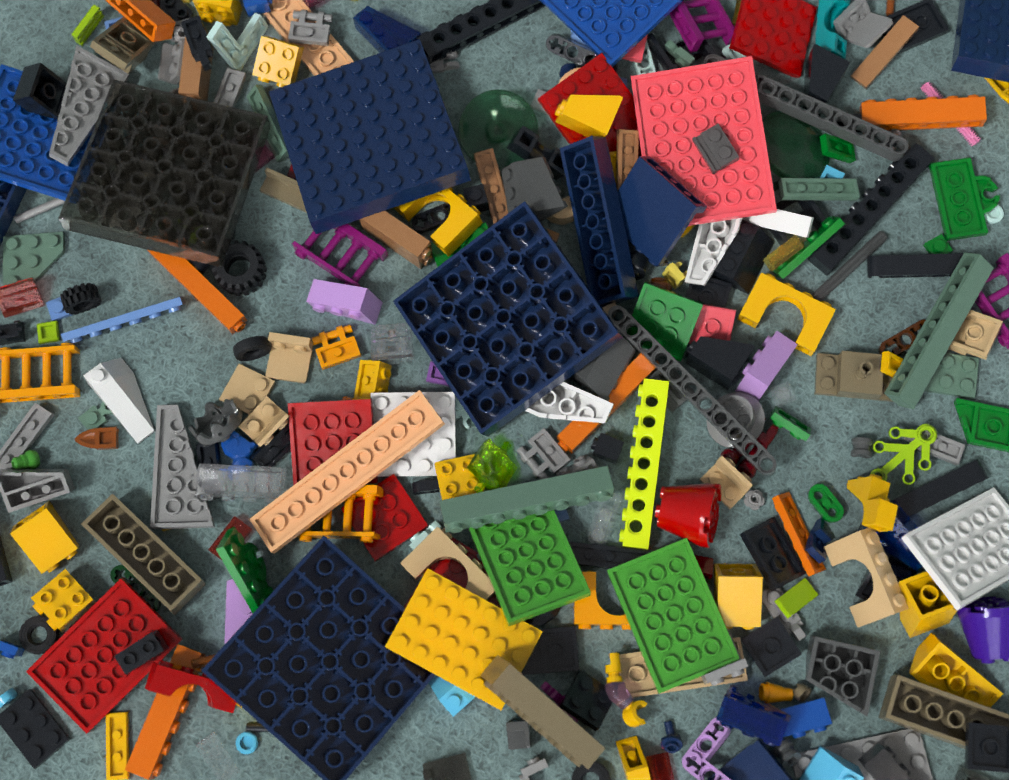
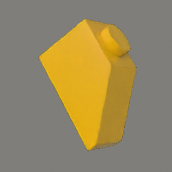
(633, 759)

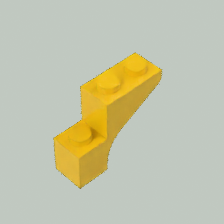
(873, 493)

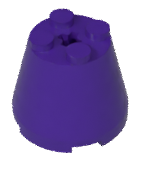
(986, 628)

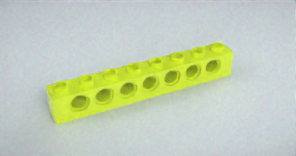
(649, 389)

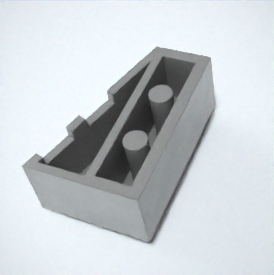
(31, 486)

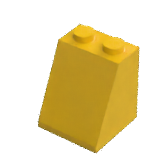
(588, 113)
(45, 538)
(738, 594)
(926, 605)

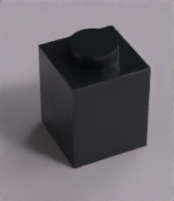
(476, 196)
(607, 448)

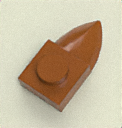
(99, 438)

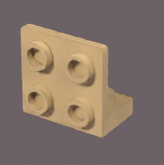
(289, 357)
(264, 421)
(732, 482)

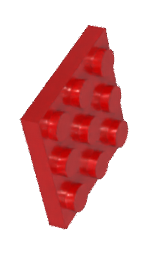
(393, 518)

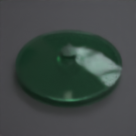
(491, 123)
(793, 147)

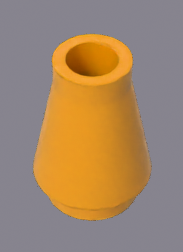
(774, 693)

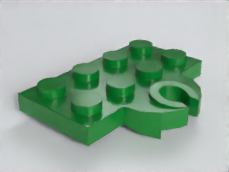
(962, 198)
(245, 567)

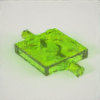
(492, 466)

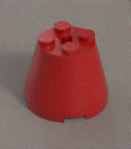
(690, 511)

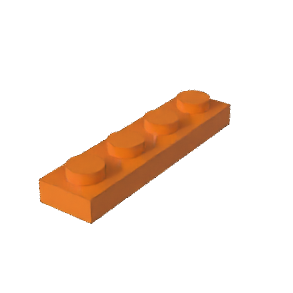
(797, 531)

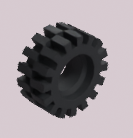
(80, 298)

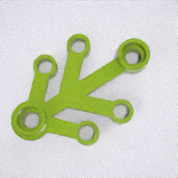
(906, 451)

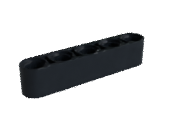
(912, 265)
(942, 488)

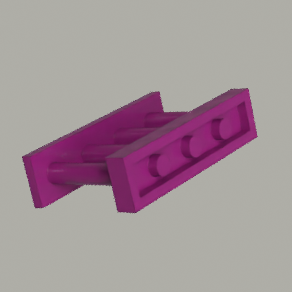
(688, 26)
(358, 241)
(984, 303)

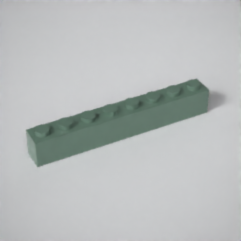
(939, 330)
(526, 499)

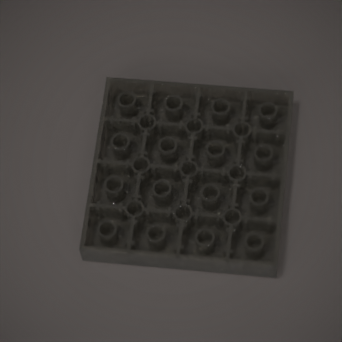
(165, 173)

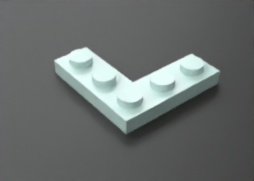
(237, 52)

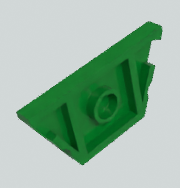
(984, 424)

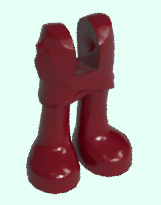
(745, 466)

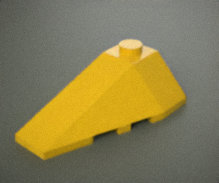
(944, 669)

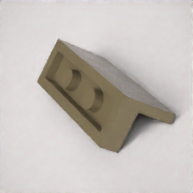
(283, 189)

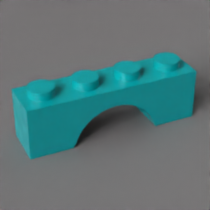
(825, 33)

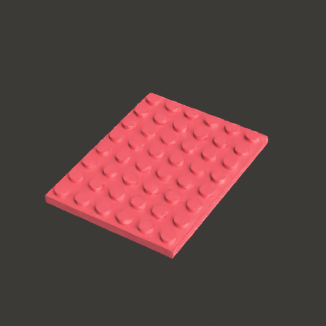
(689, 100)

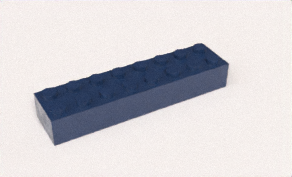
(599, 220)

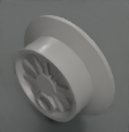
(745, 410)

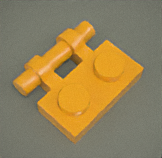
(337, 352)

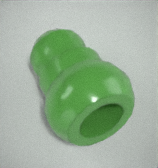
(29, 459)

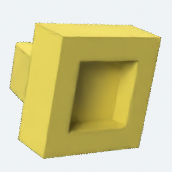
(674, 275)

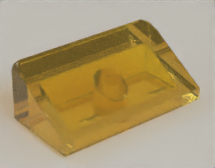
(784, 252)

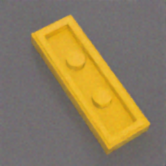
(117, 745)

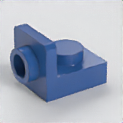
(10, 650)

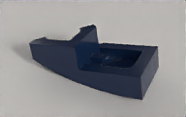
(817, 540)

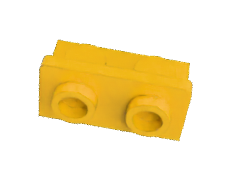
(372, 377)

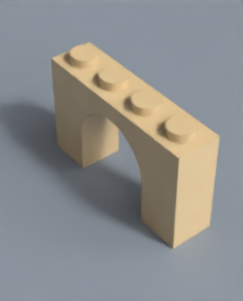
(438, 547)
(886, 594)

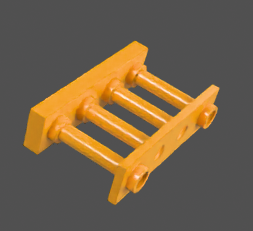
(46, 390)
(369, 494)

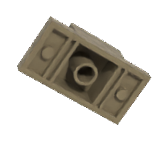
(123, 45)
(851, 376)

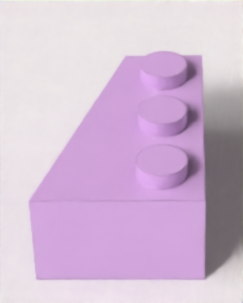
(344, 300)
(766, 365)
(236, 610)

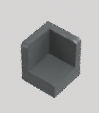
(518, 735)

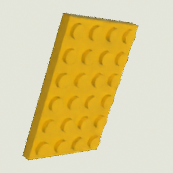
(459, 635)

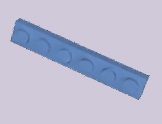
(115, 322)

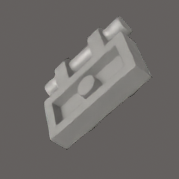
(310, 33)
(549, 452)

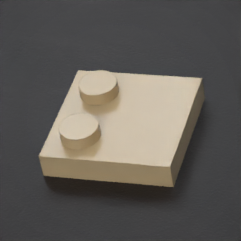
(247, 388)

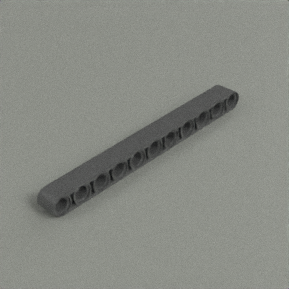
(832, 115)
(695, 399)

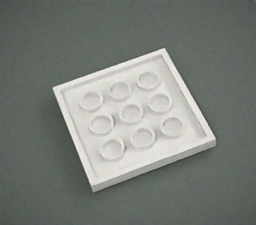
(435, 448)

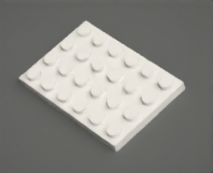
(966, 548)

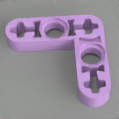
(703, 757)

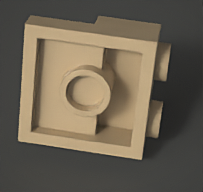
(976, 335)

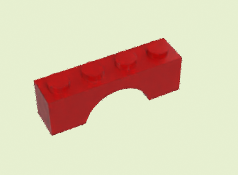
(166, 679)

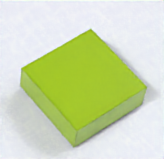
(48, 332)

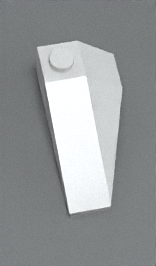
(120, 392)
(572, 404)

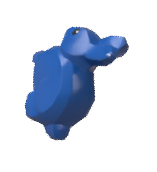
(239, 449)

